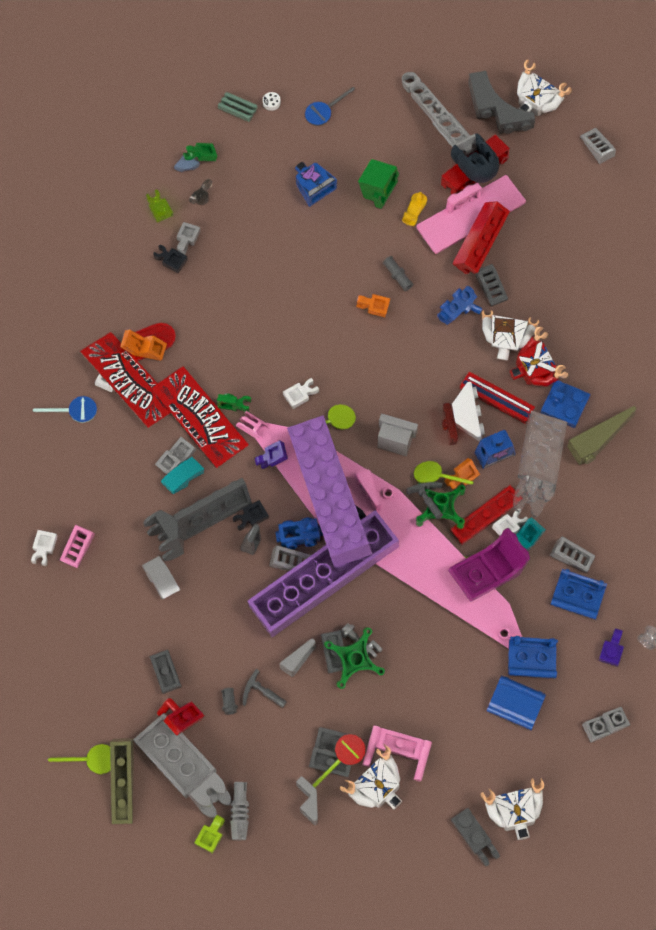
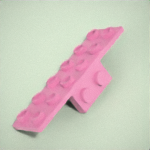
(462, 210)

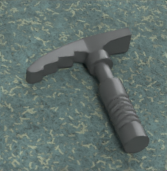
(420, 488)
(266, 692)

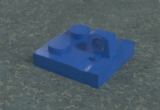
(565, 403)

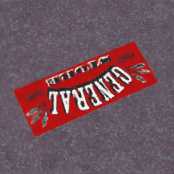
(126, 378)
(199, 416)

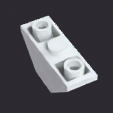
(467, 412)

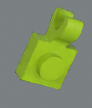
(209, 836)

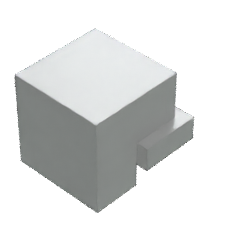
(396, 434)

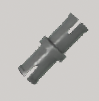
(398, 273)

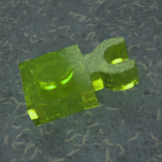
(159, 208)

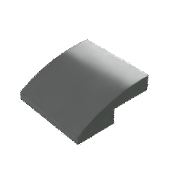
(324, 752)

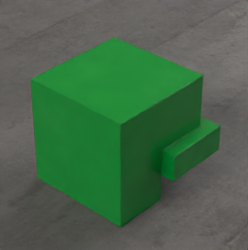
(378, 182)

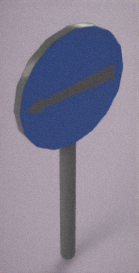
(320, 113)

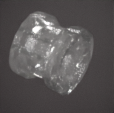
(648, 638)

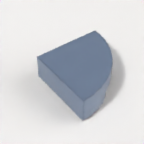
(184, 165)

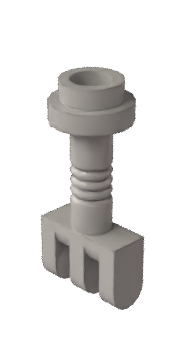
(348, 631)

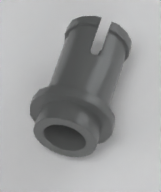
(229, 701)

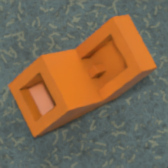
(146, 347)

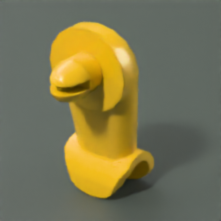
(416, 205)

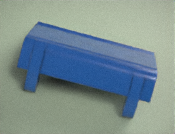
(578, 594)
(532, 657)
(516, 702)

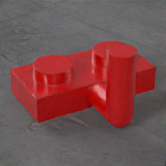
(182, 717)

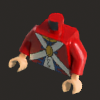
(536, 363)

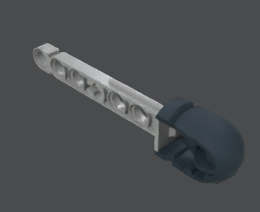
(477, 167)

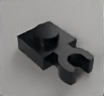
(173, 259)
(253, 514)

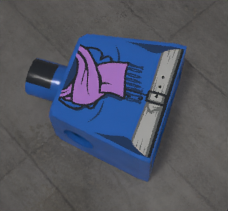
(314, 182)
(496, 449)

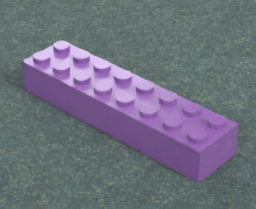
(329, 491)
(318, 579)

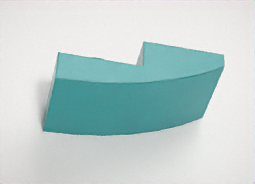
(181, 475)

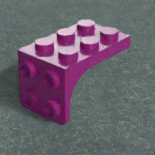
(491, 566)

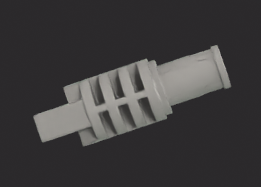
(239, 817)

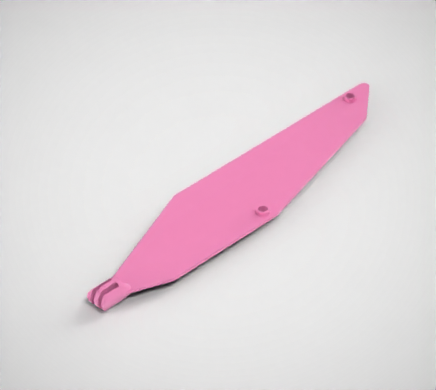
(422, 552)

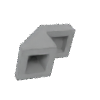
(309, 808)

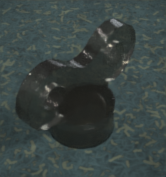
(201, 196)

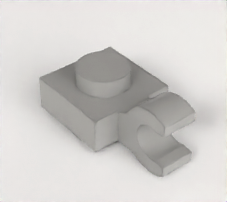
(187, 235)

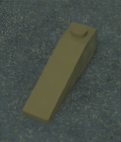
(591, 442)
(122, 780)

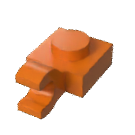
(376, 305)
(465, 470)

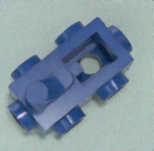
(461, 302)
(303, 532)

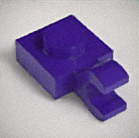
(273, 455)
(612, 651)

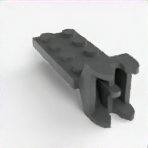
(196, 517)

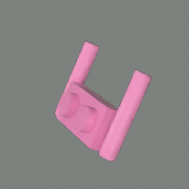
(400, 745)

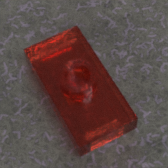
(448, 424)

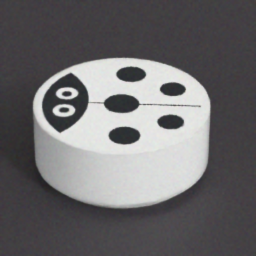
(271, 101)

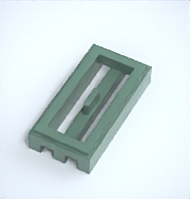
(239, 104)

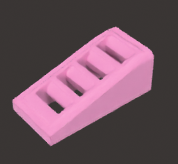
(367, 484)
(86, 543)

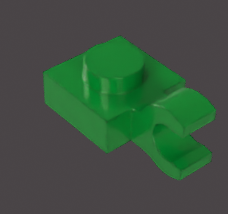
(203, 151)
(230, 402)

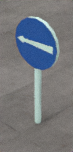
(80, 409)

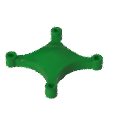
(445, 504)
(354, 658)

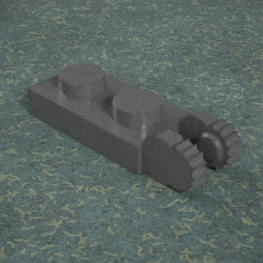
(474, 835)

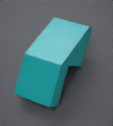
(530, 533)

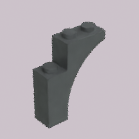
(489, 104)

